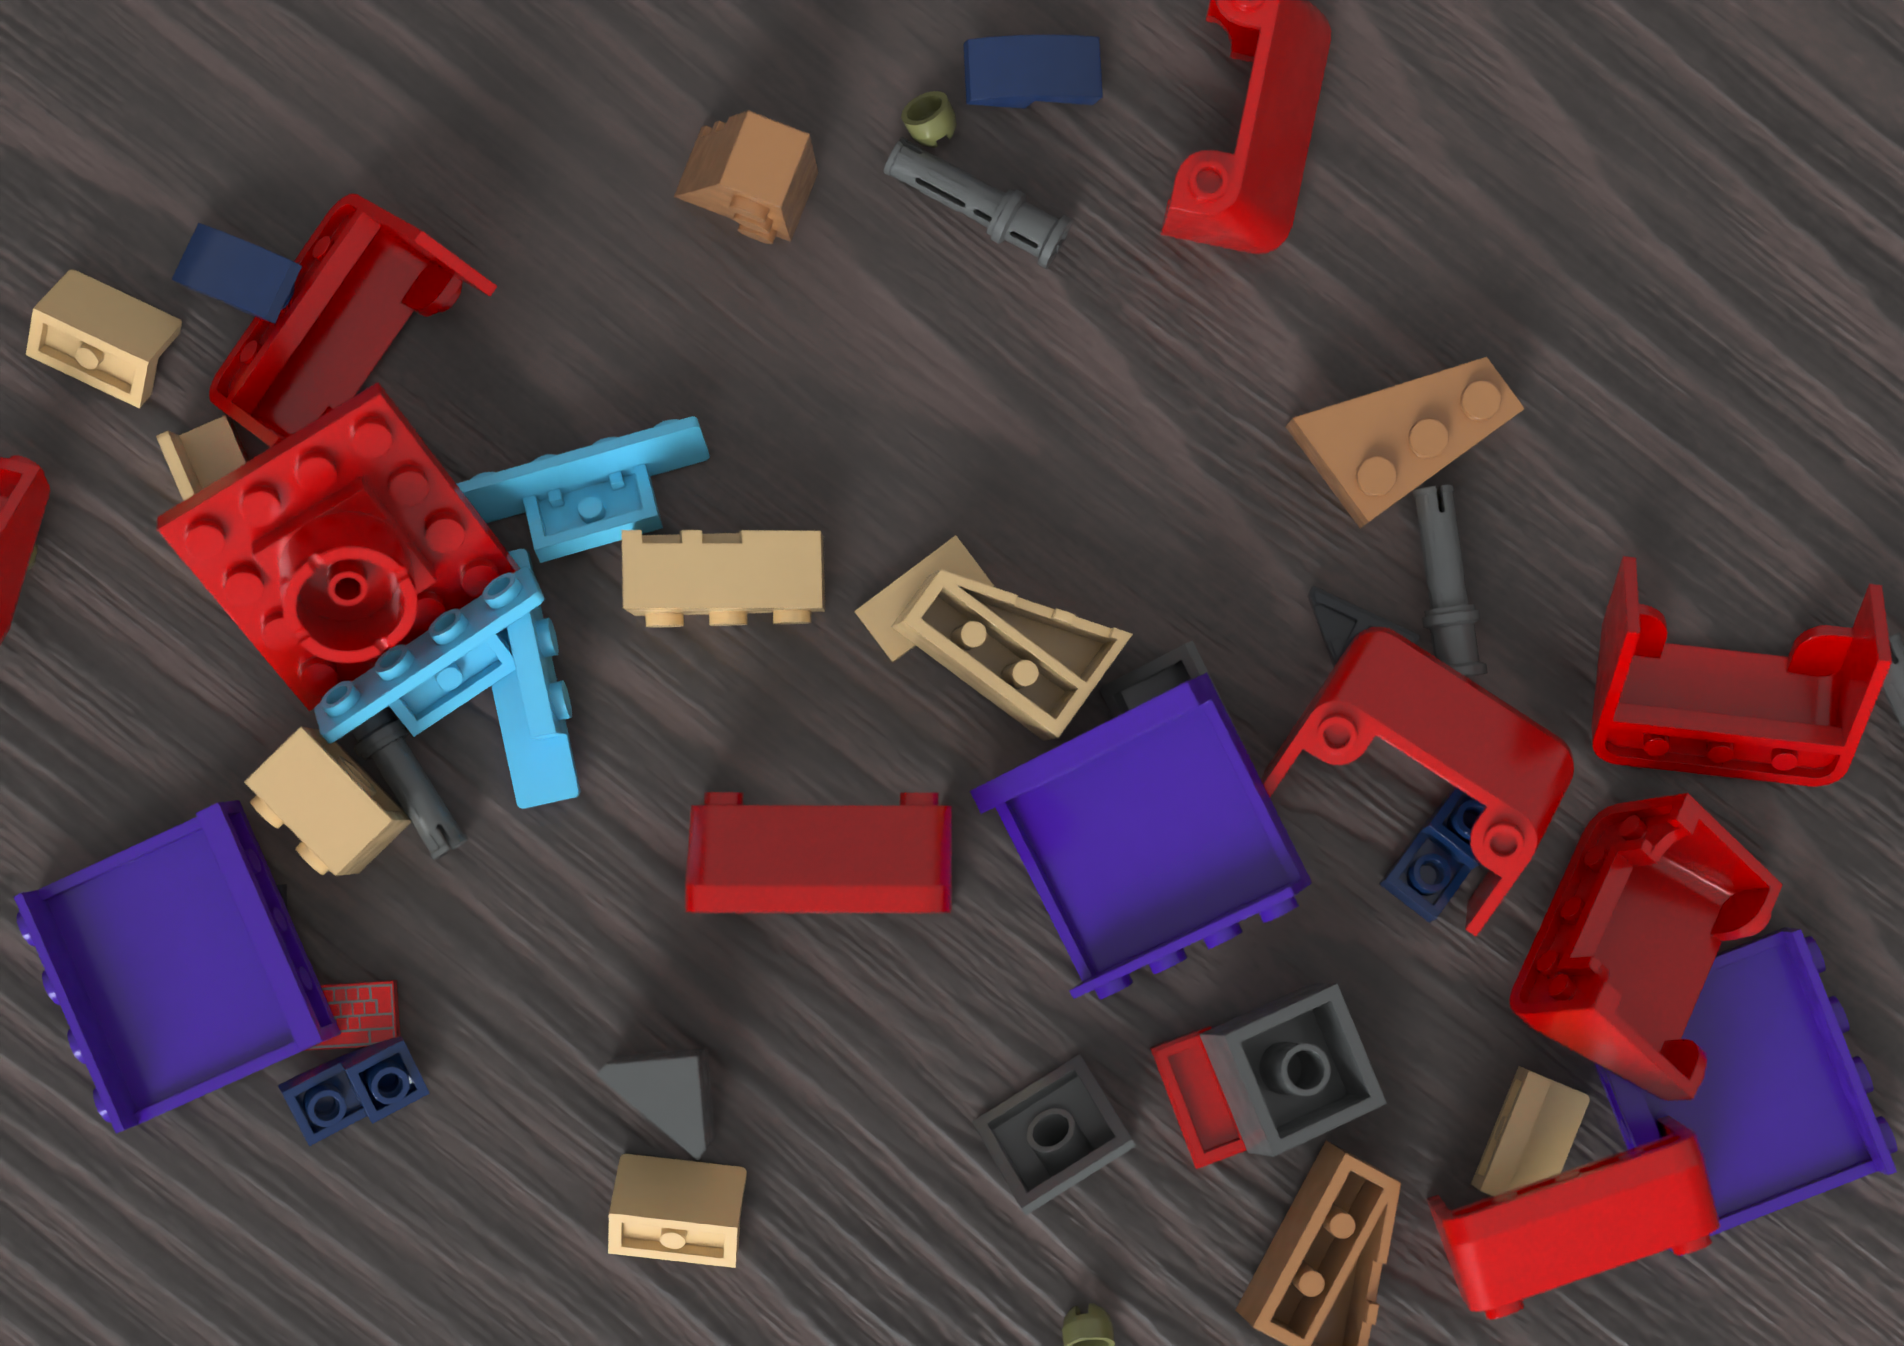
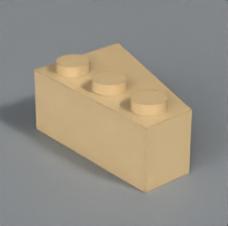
(723, 576)
(1010, 649)

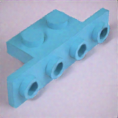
(589, 492)
(439, 668)
(534, 711)

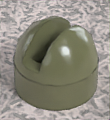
(929, 118)
(1088, 1329)

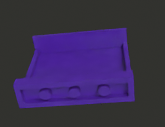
(1148, 837)
(176, 966)
(1779, 1090)

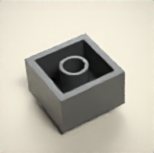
(1293, 1069)

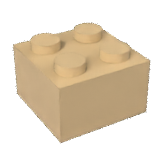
(326, 803)

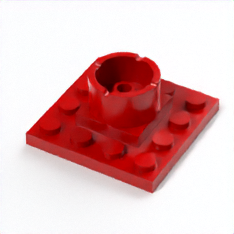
(337, 544)

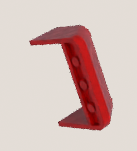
(348, 304)
(1735, 709)
(1451, 728)
(819, 857)
(1580, 1222)

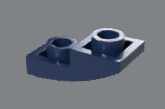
(1032, 68)
(237, 273)
(1436, 857)
(354, 1086)

